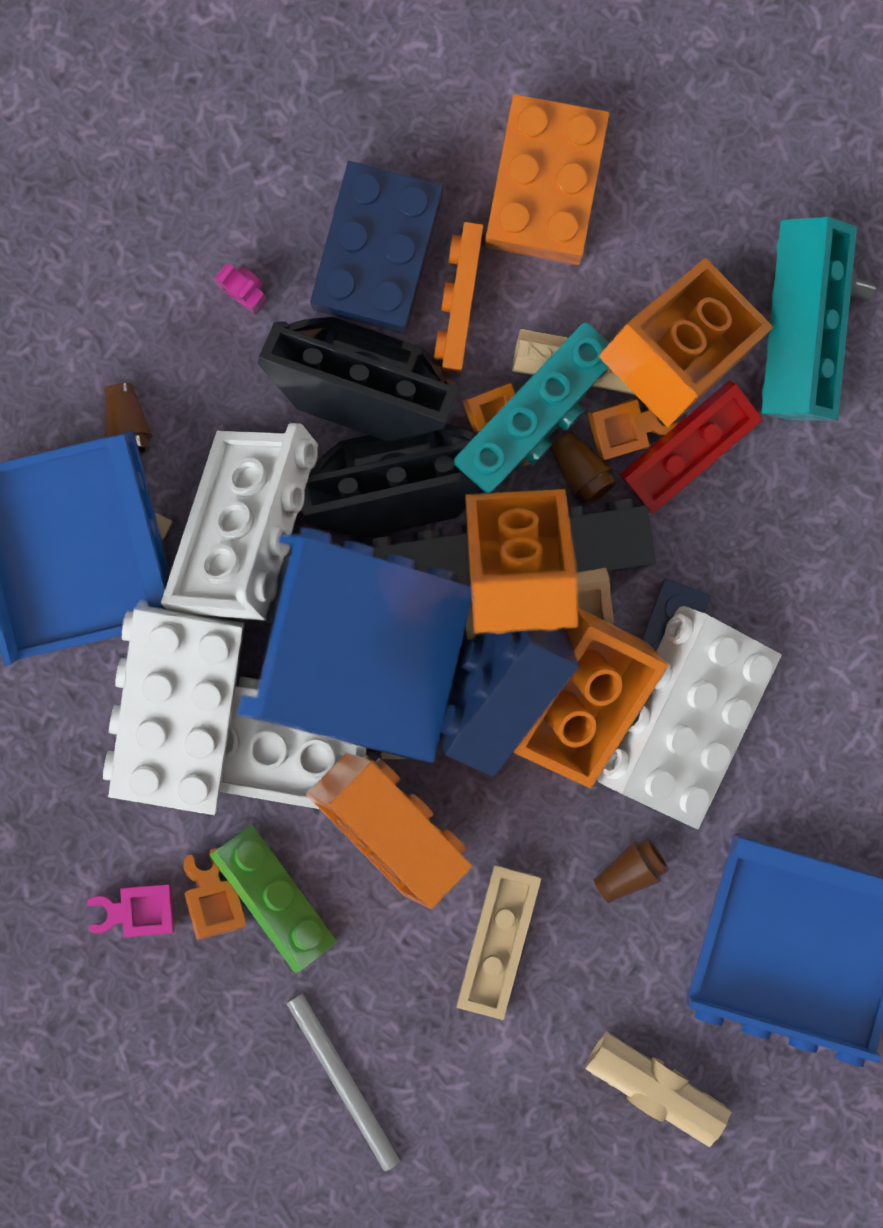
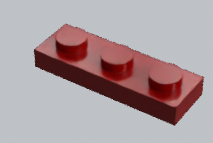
(691, 446)

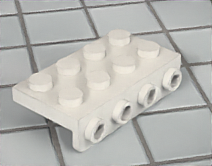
(234, 527)
(173, 708)
(692, 717)
(276, 760)

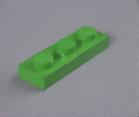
(273, 899)

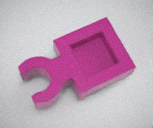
(242, 286)
(142, 910)

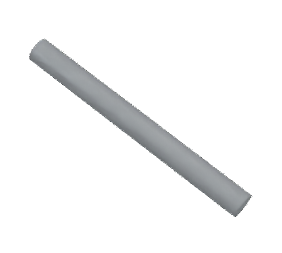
(343, 1082)

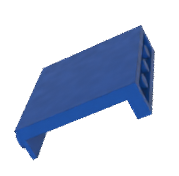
(76, 546)
(361, 648)
(794, 952)

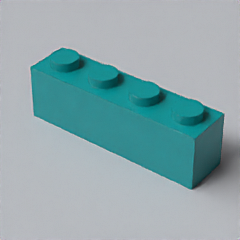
(809, 319)

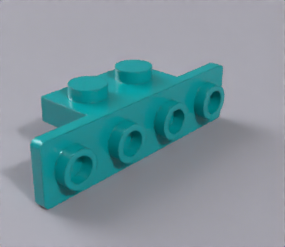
(536, 411)

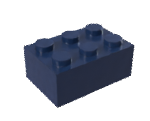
(376, 247)
(501, 692)

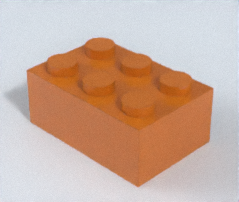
(546, 179)
(685, 341)
(521, 561)
(596, 703)
(391, 828)

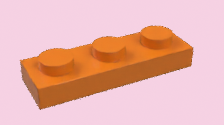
(459, 297)

